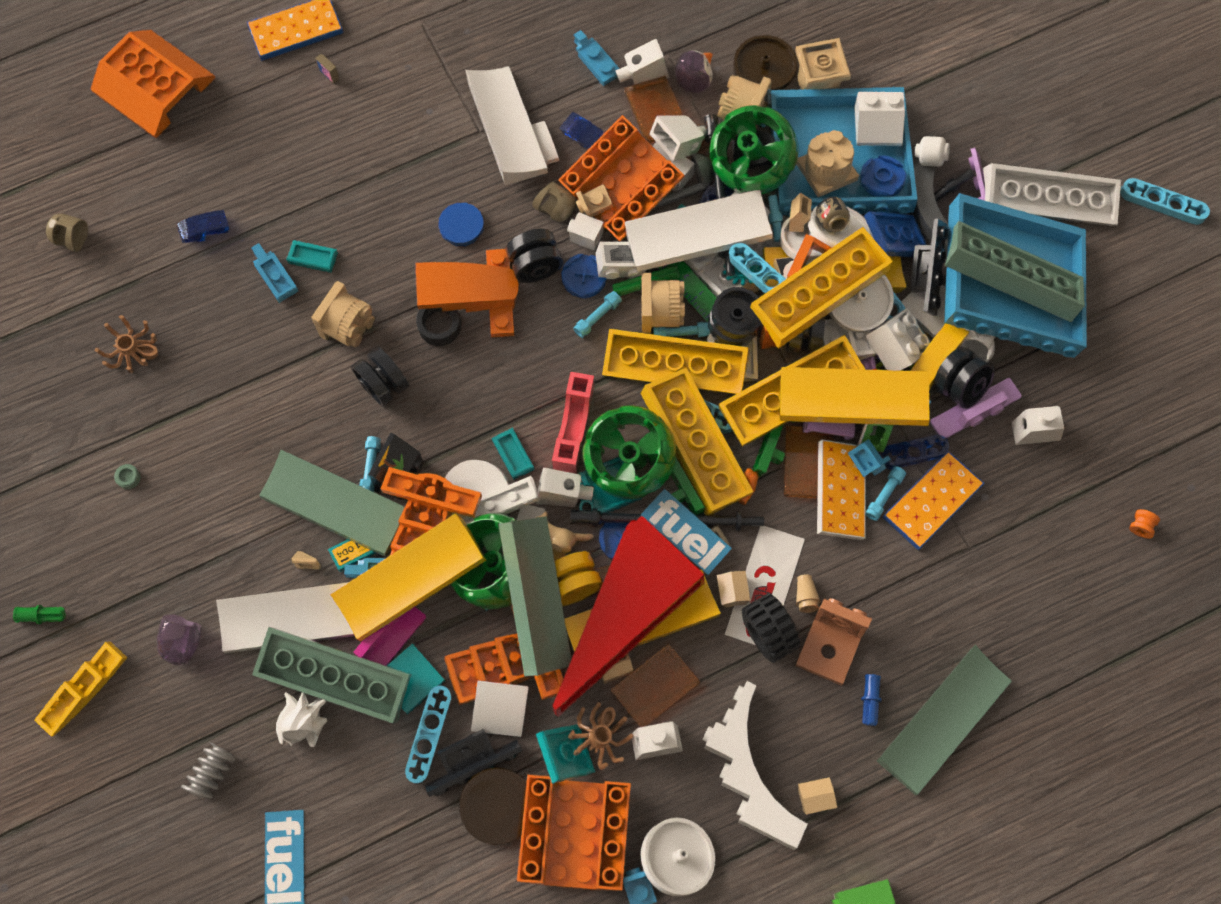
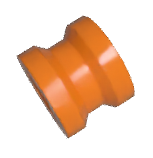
(1144, 523)

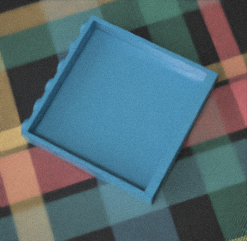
(833, 109)
(998, 314)

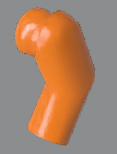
(752, 478)

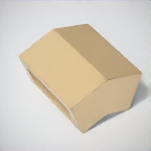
(800, 213)
(733, 588)
(620, 670)
(817, 796)

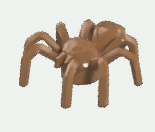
(128, 345)
(600, 734)

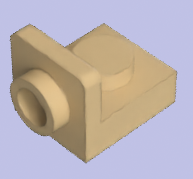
(594, 201)

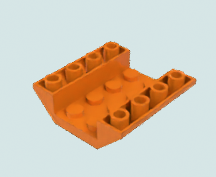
(147, 78)
(629, 169)
(574, 834)

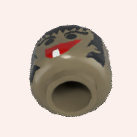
(832, 214)

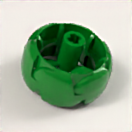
(781, 153)
(658, 441)
(497, 596)

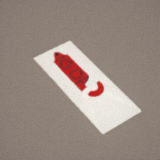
(767, 572)

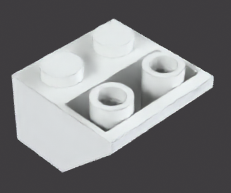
(898, 341)

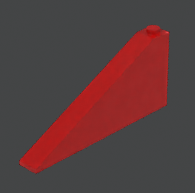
(638, 593)

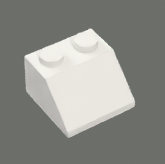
(879, 118)

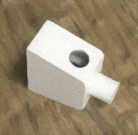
(643, 64)
(677, 135)
(1042, 425)
(562, 488)
(656, 740)

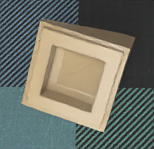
(305, 561)

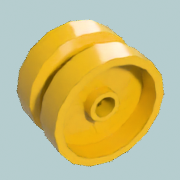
(576, 578)

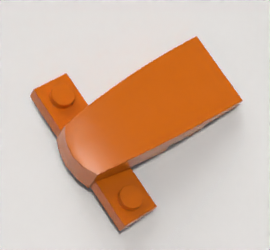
(471, 288)
(429, 502)
(498, 663)

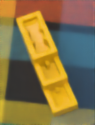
(78, 692)

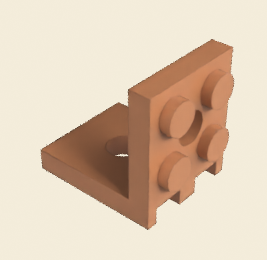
(835, 628)

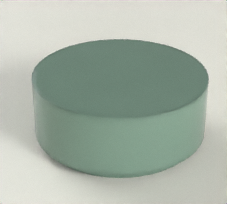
(127, 476)

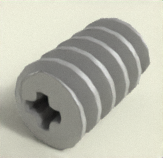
(209, 771)

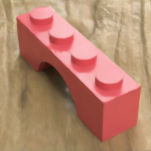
(574, 422)

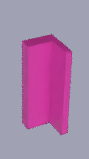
(390, 639)

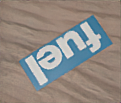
(686, 531)
(284, 857)

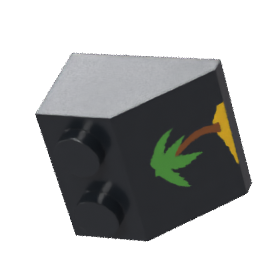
(397, 455)

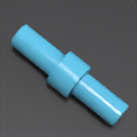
(775, 217)

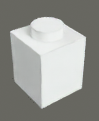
(585, 231)

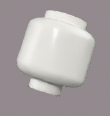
(932, 151)

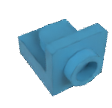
(868, 459)
(638, 887)

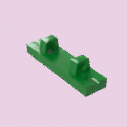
(768, 453)
(686, 491)

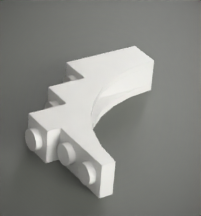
(761, 811)

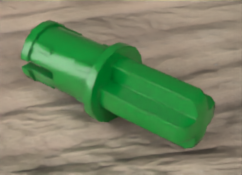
(39, 614)

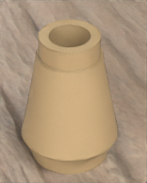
(807, 595)

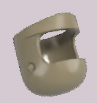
(560, 198)
(62, 229)

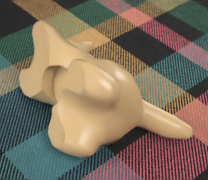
(563, 539)

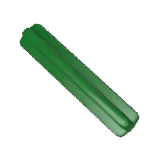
(634, 284)

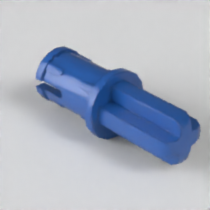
(871, 699)

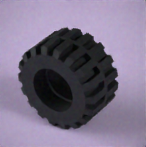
(771, 628)

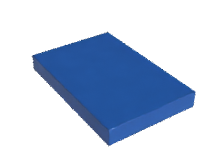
(895, 233)

